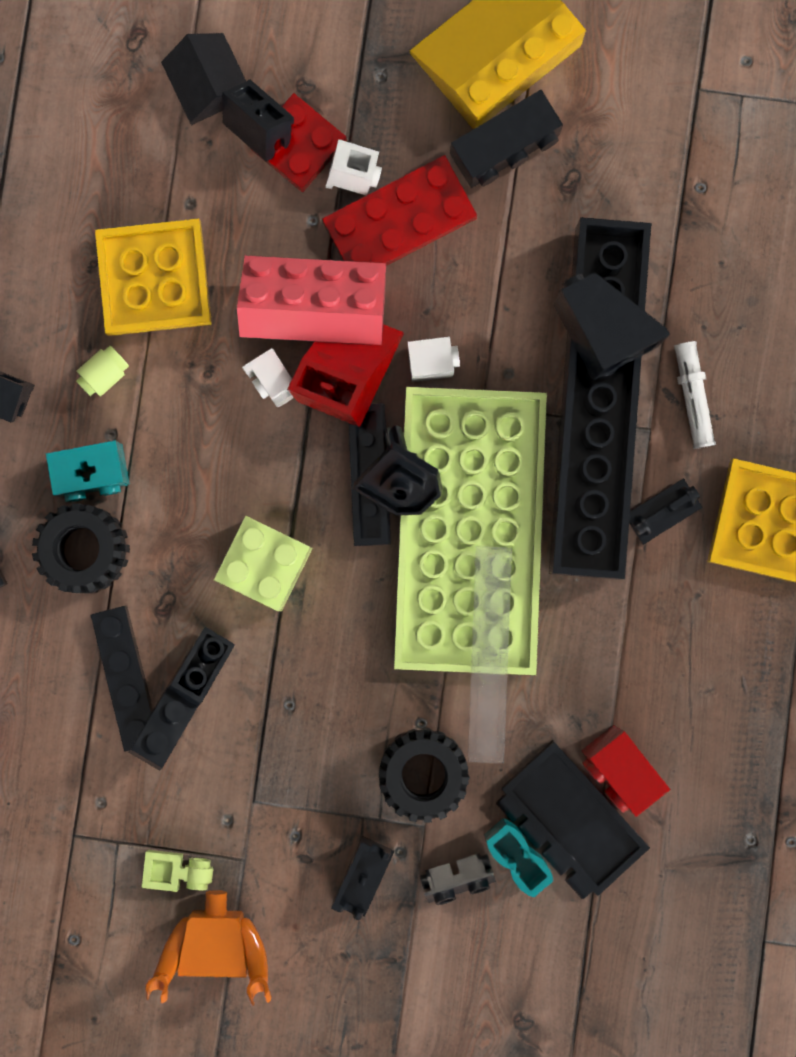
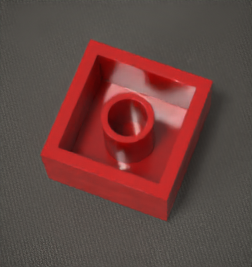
(627, 772)

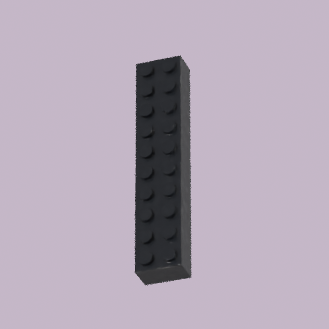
(599, 419)

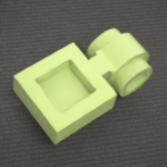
(165, 871)

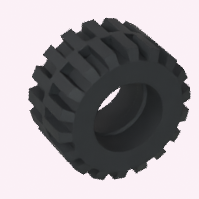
(52, 543)
(429, 805)

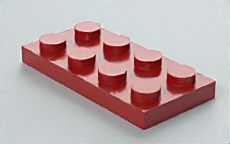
(401, 215)

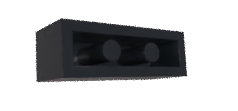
(506, 140)

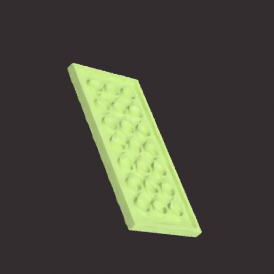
(491, 496)

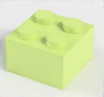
(263, 564)

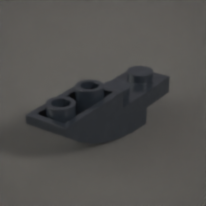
(181, 698)

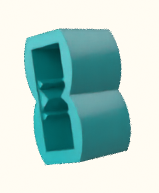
(512, 852)

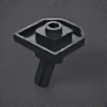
(400, 478)

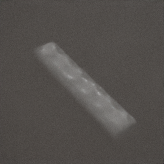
(489, 654)

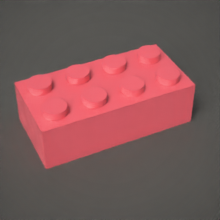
(312, 300)

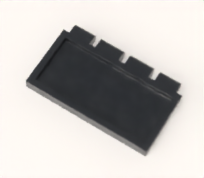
(574, 819)

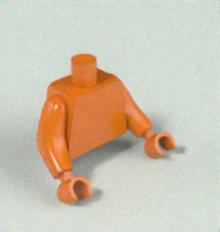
(213, 945)

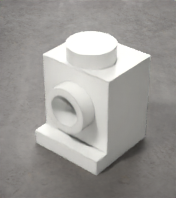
(354, 168)
(271, 377)

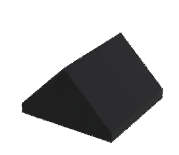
(200, 71)

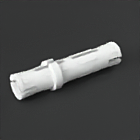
(694, 394)

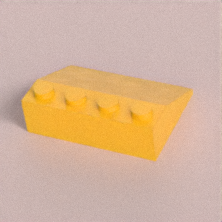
(497, 52)

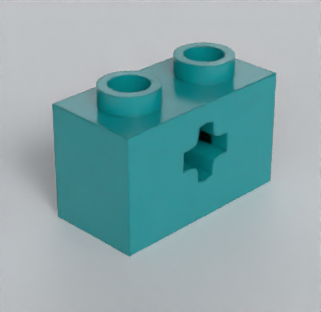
(68, 465)

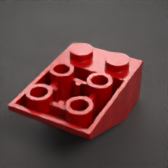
(344, 376)

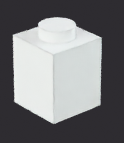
(432, 359)

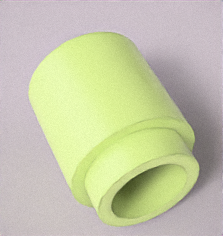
(101, 371)

